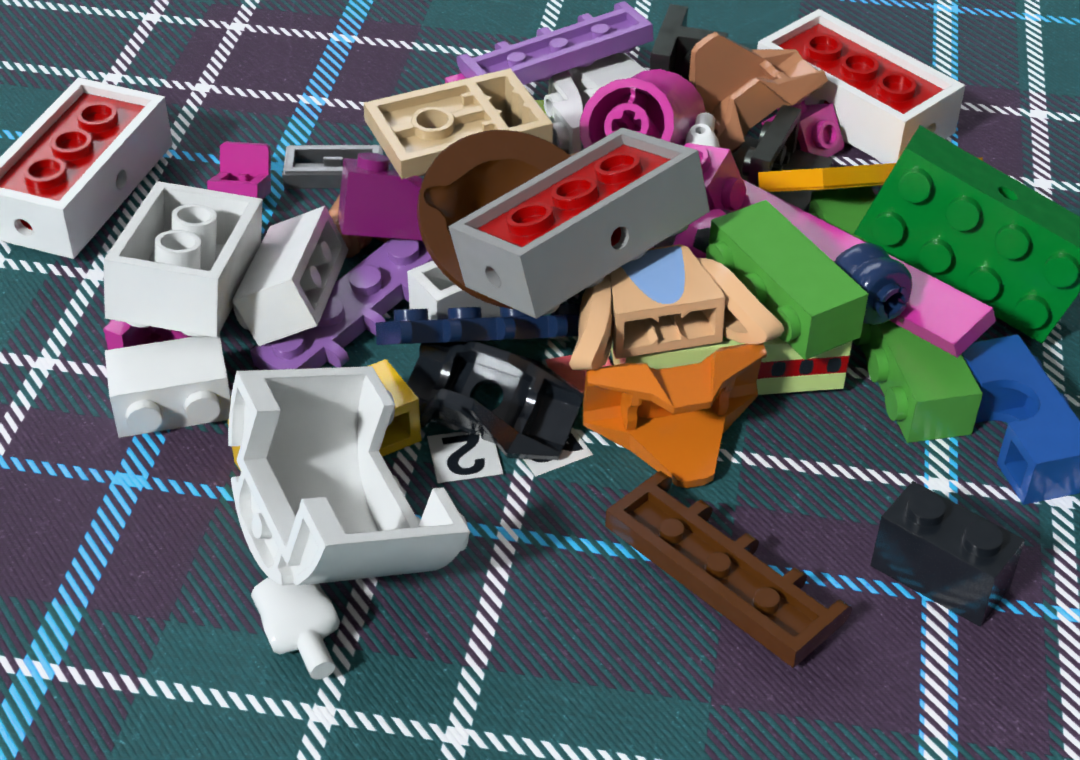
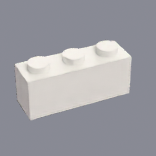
(290, 277)

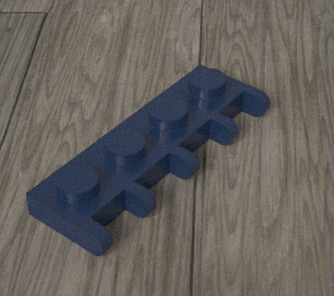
(467, 324)

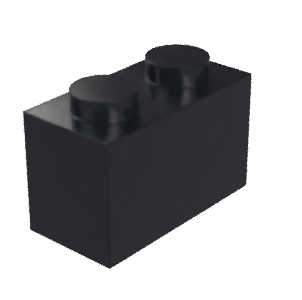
(946, 553)

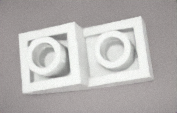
(564, 109)

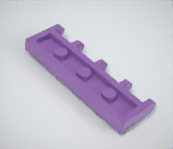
(566, 47)
(353, 307)

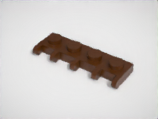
(724, 571)

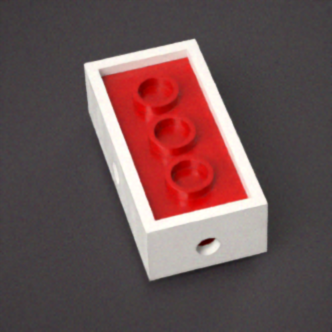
(873, 87)
(79, 165)

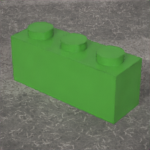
(790, 277)

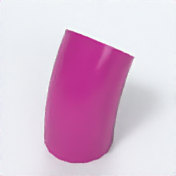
(648, 103)

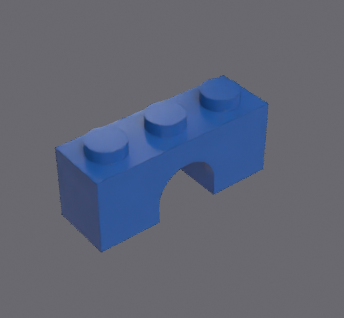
(1042, 431)

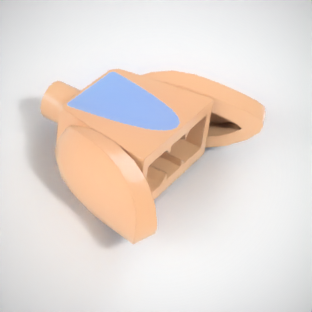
(667, 305)

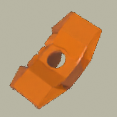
(674, 413)

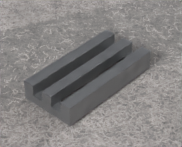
(319, 164)

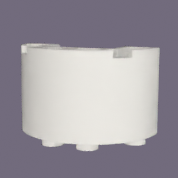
(316, 487)

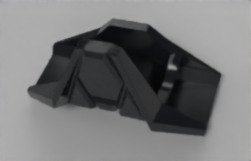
(535, 405)

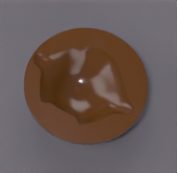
(471, 176)

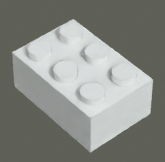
(182, 259)

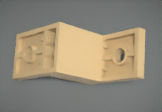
(426, 121)

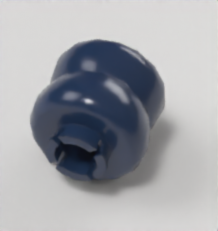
(881, 277)

